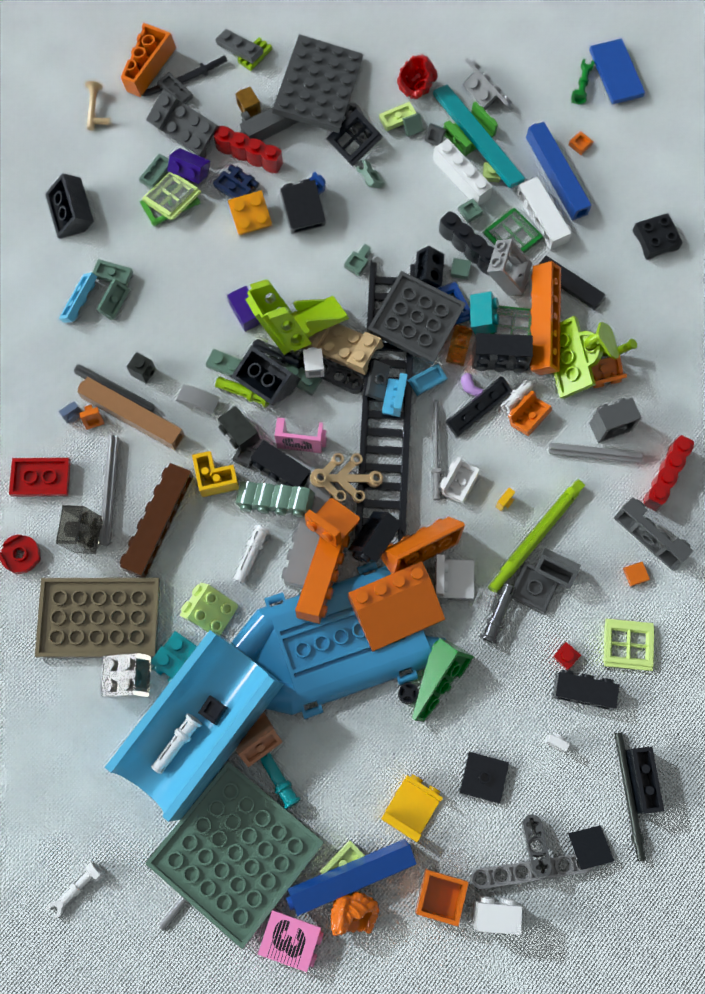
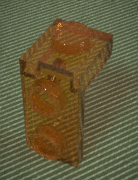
(459, 345)

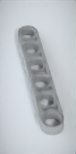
(512, 877)

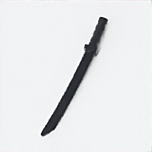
(203, 69)

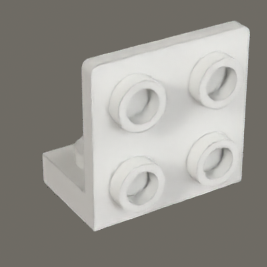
(454, 578)

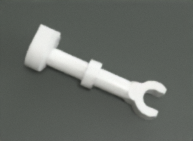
(93, 871)

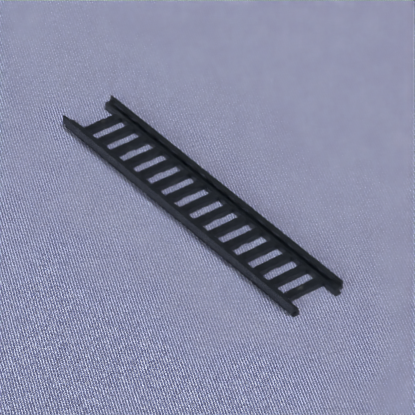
(383, 432)

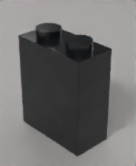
(302, 206)

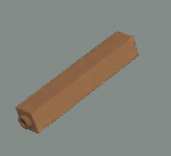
(130, 413)

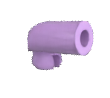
(468, 385)

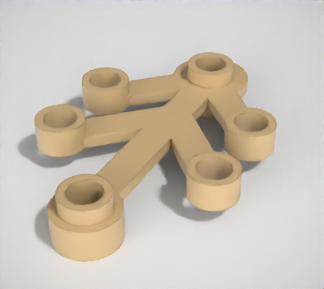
(344, 479)

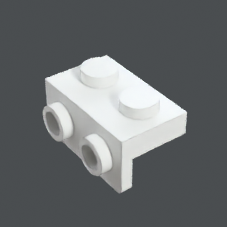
(459, 480)

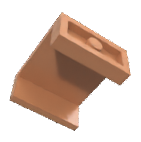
(258, 741)

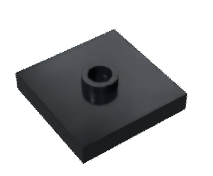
(484, 777)

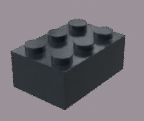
(502, 352)

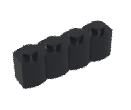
(466, 241)

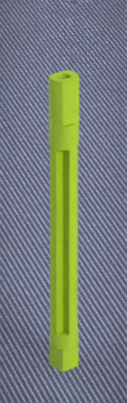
(536, 535)

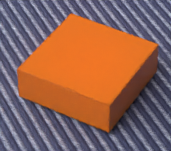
(580, 143)
(636, 574)

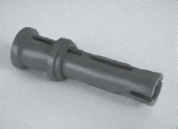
(494, 622)

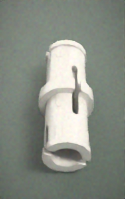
(516, 396)

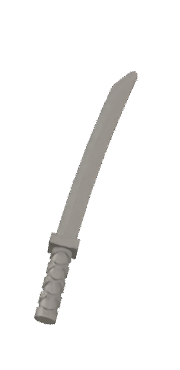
(436, 471)

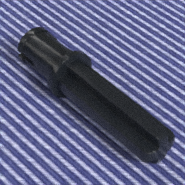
(275, 352)

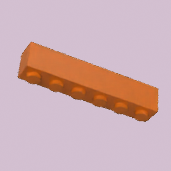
(546, 318)
(319, 580)

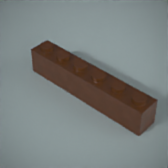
(156, 521)

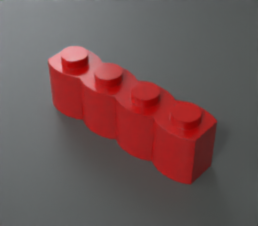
(247, 149)
(668, 473)

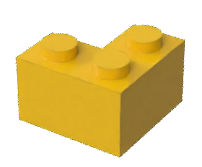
(213, 479)

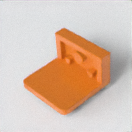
(332, 521)

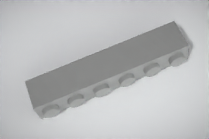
(304, 542)

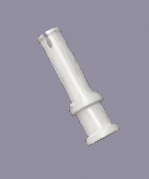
(255, 545)
(181, 736)

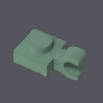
(371, 176)
(358, 261)

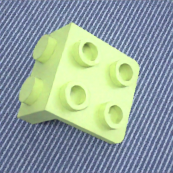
(209, 609)

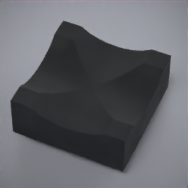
(657, 235)

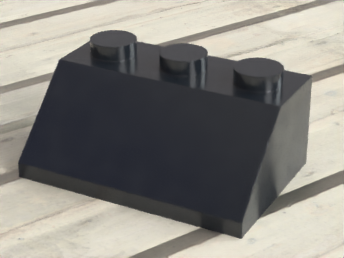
(69, 206)
(265, 377)

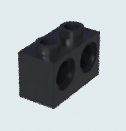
(430, 266)

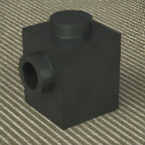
(141, 367)

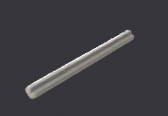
(109, 489)

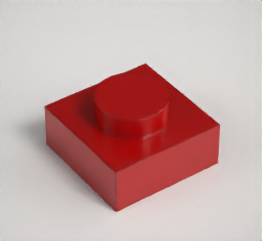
(566, 656)

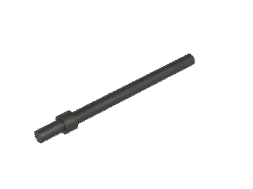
(637, 838)

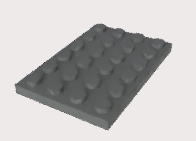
(318, 83)

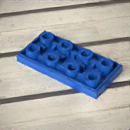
(617, 71)

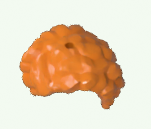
(353, 913)

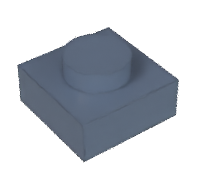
(70, 412)

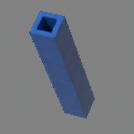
(558, 171)
(350, 877)

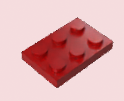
(39, 477)

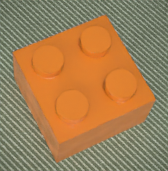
(441, 897)

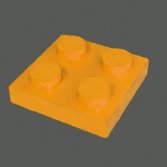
(250, 212)

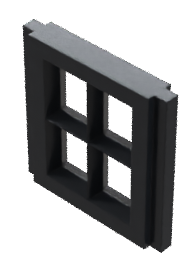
(365, 147)

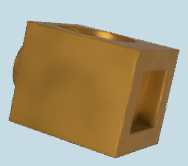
(248, 101)

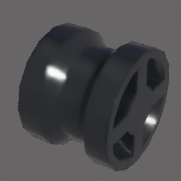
(410, 691)

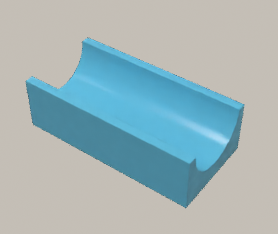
(213, 670)

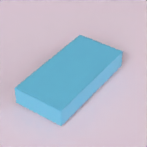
(427, 379)

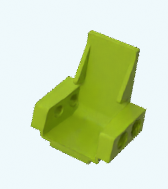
(290, 329)

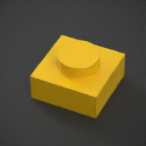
(506, 500)

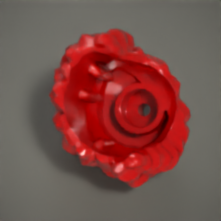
(417, 76)

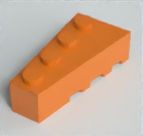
(148, 57)

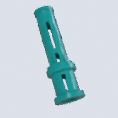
(282, 786)

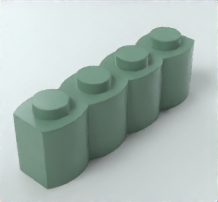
(276, 498)

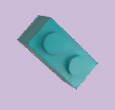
(483, 312)

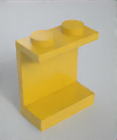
(412, 807)

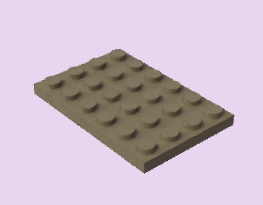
(97, 617)

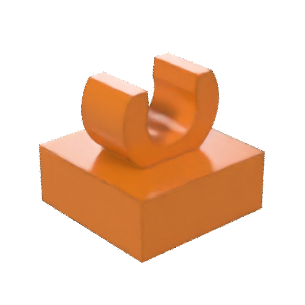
(91, 417)

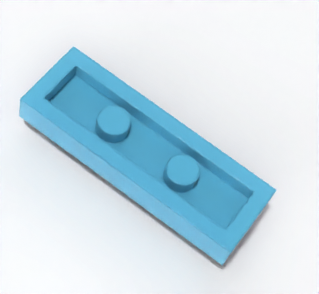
(78, 298)

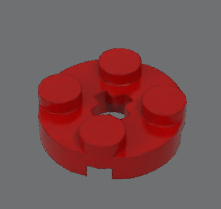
(29, 559)

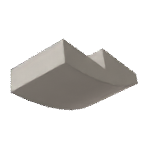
(198, 398)

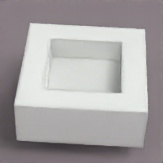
(557, 742)

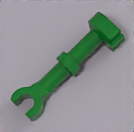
(580, 96)

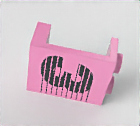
(299, 442)
(290, 941)

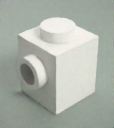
(313, 362)

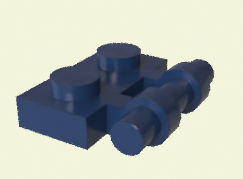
(231, 186)

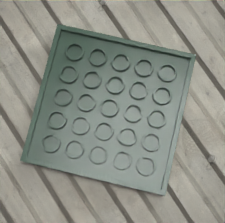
(234, 854)

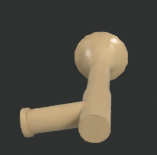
(94, 87)

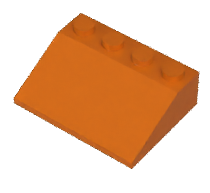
(396, 606)

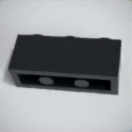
(279, 466)
(586, 690)
(645, 780)

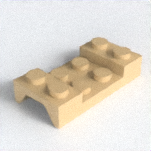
(346, 346)

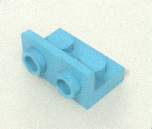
(394, 396)

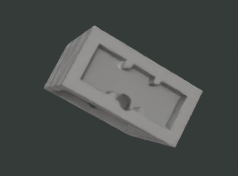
(521, 265)

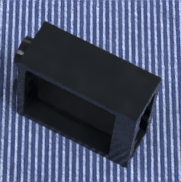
(374, 537)

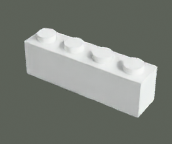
(462, 172)
(544, 213)

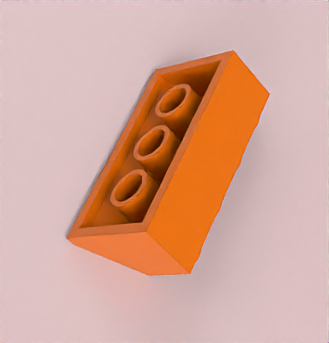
(423, 544)

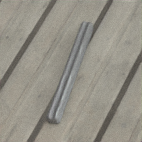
(595, 452)

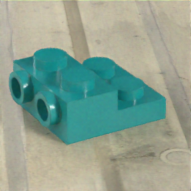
(172, 655)

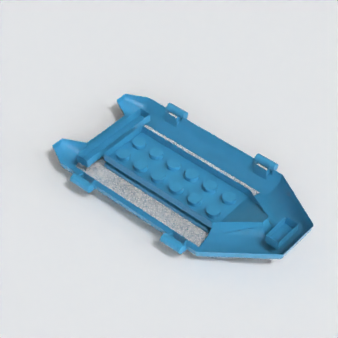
(328, 657)

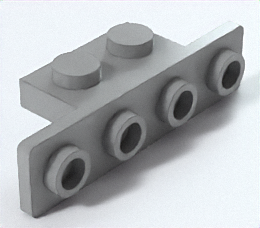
(482, 89)

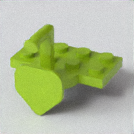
(581, 352)

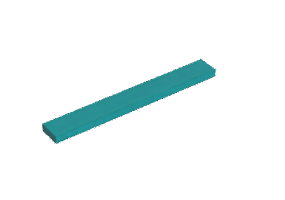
(478, 136)

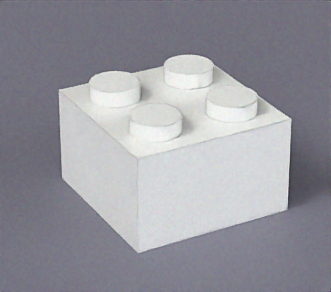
(497, 916)

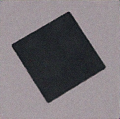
(591, 847)

